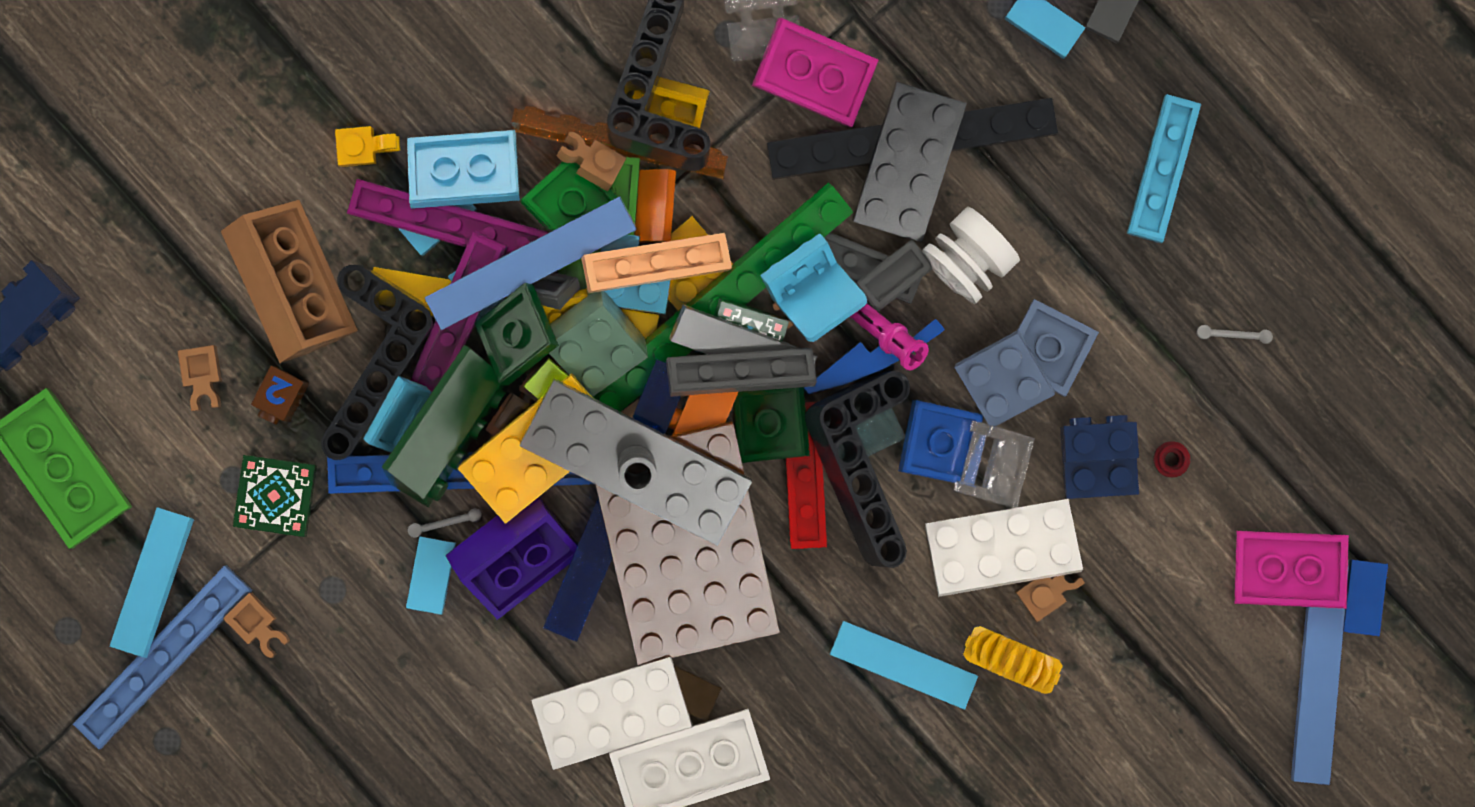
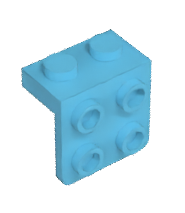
(813, 289)

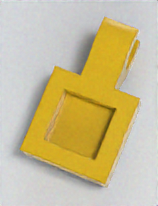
(359, 145)

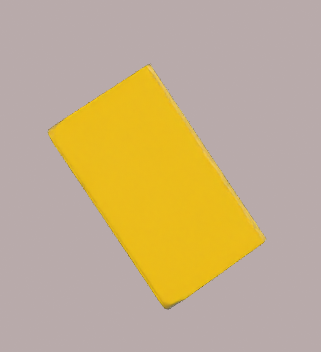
(678, 101)

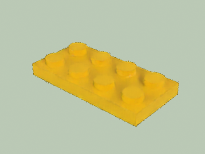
(509, 474)

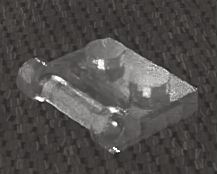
(1005, 465)

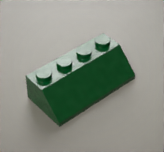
(445, 428)

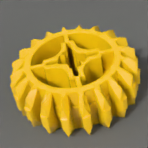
(1012, 660)

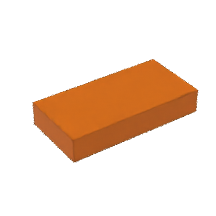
(655, 205)

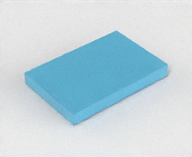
(463, 169)

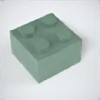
(597, 342)

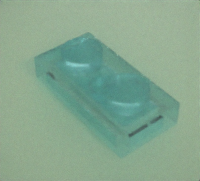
(878, 433)

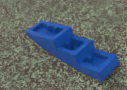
(861, 363)

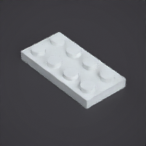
(1003, 547)
(611, 713)
(691, 763)

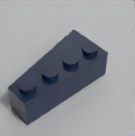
(31, 309)

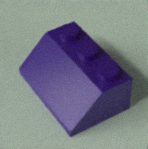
(512, 559)

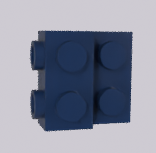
(1100, 457)

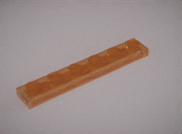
(535, 123)

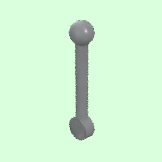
(1205, 332)
(416, 530)

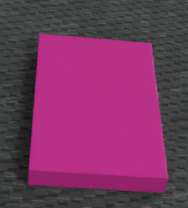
(815, 72)
(1291, 569)

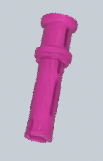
(892, 337)

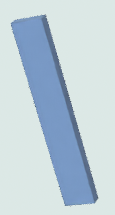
(530, 263)
(165, 656)
(1317, 695)

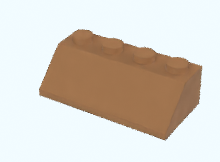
(288, 280)

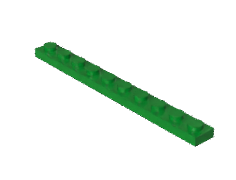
(740, 285)

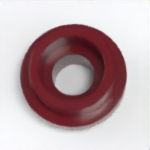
(1183, 459)

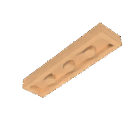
(656, 262)

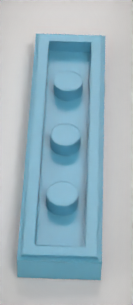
(1163, 168)
(151, 582)
(903, 665)

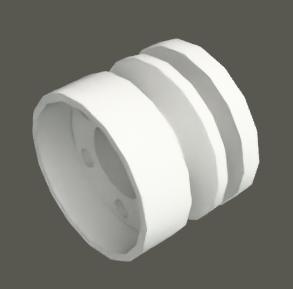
(975, 251)

